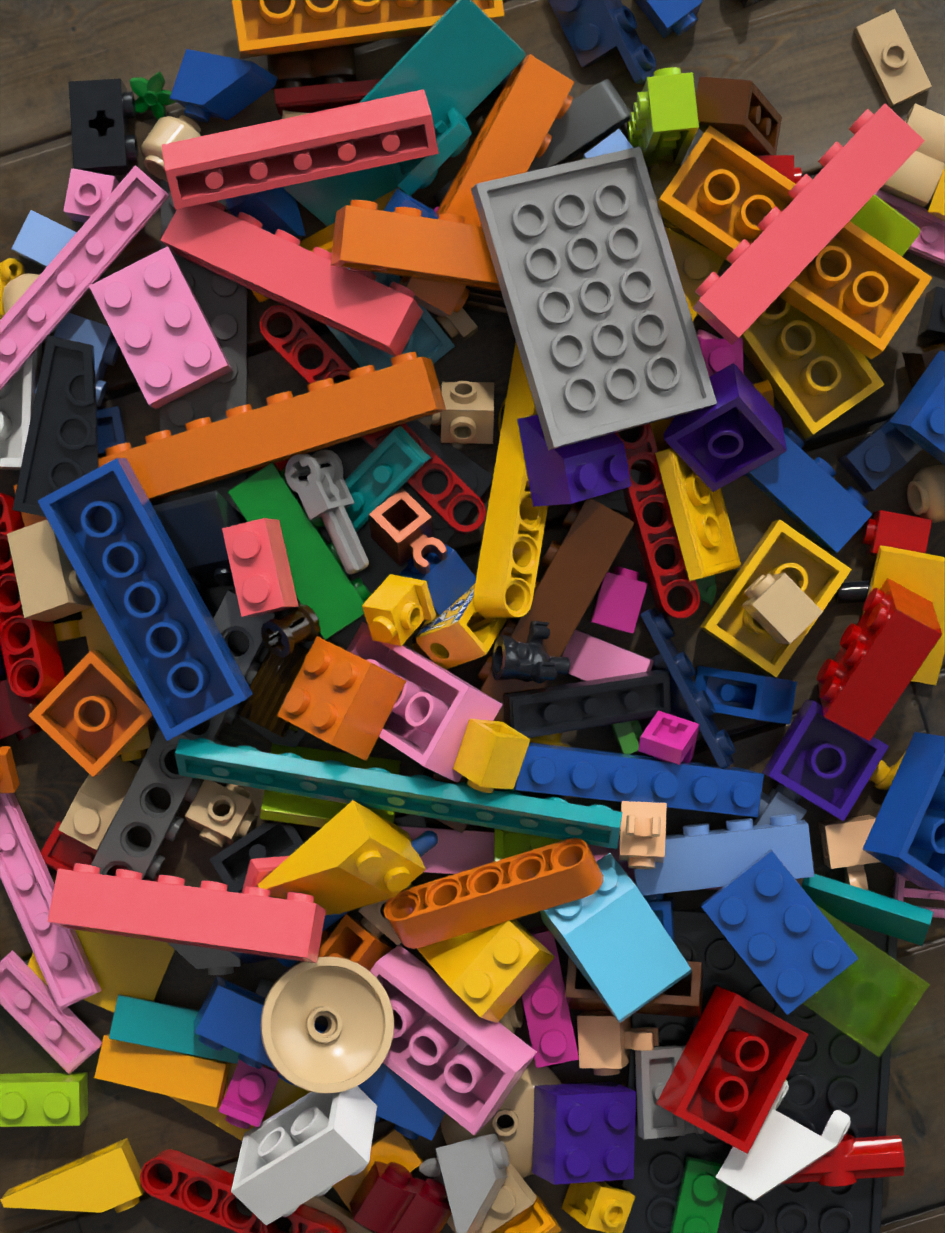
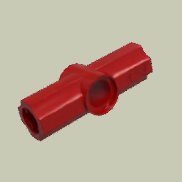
(856, 1160)

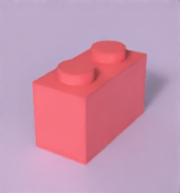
(260, 567)

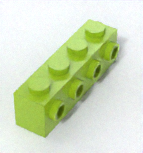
(664, 117)

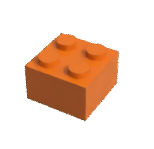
(341, 698)
(94, 713)

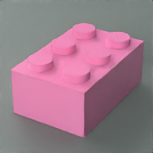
(160, 328)

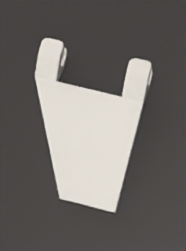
(779, 1151)

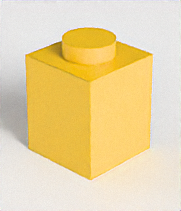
(491, 755)

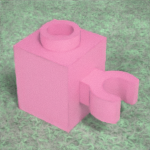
(86, 193)

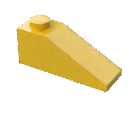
(88, 1184)

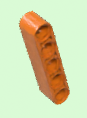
(494, 893)

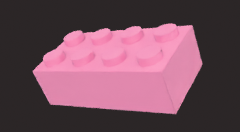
(431, 707)
(445, 1046)

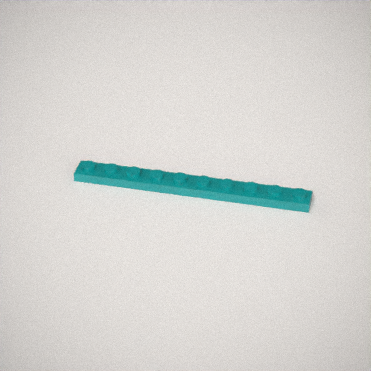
(398, 793)

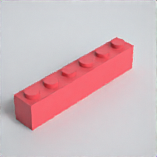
(299, 149)
(807, 224)
(294, 276)
(187, 914)

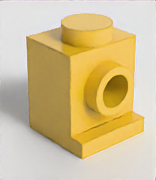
(398, 609)

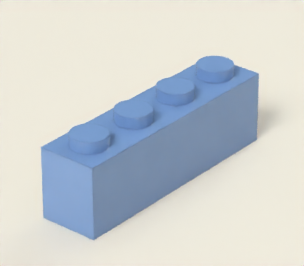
(714, 857)

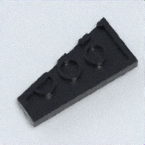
(62, 424)

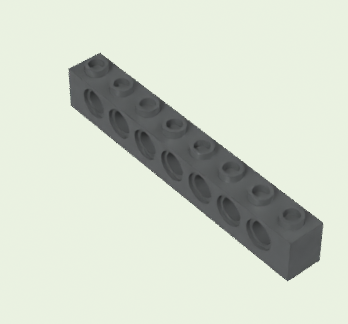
(158, 771)

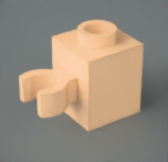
(643, 834)
(843, 847)
(607, 1043)

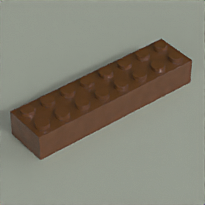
(561, 595)

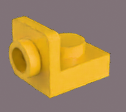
(598, 1206)

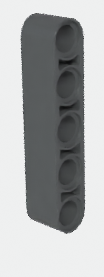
(584, 124)

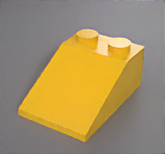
(349, 863)
(489, 966)

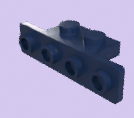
(599, 29)
(685, 698)

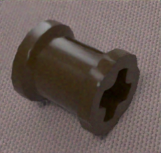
(290, 630)

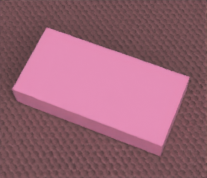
(598, 659)

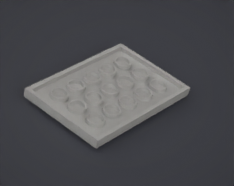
(593, 296)

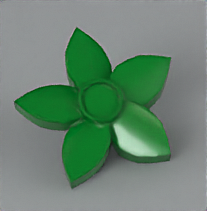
(151, 94)

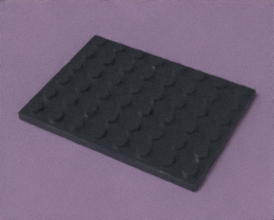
(826, 1077)

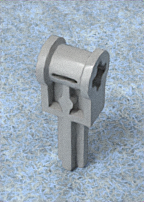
(327, 497)

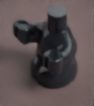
(529, 659)

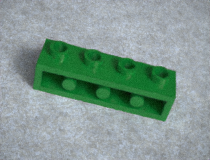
(313, 563)

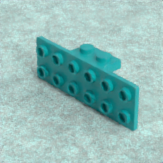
(458, 68)

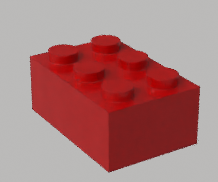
(877, 658)
(732, 1069)

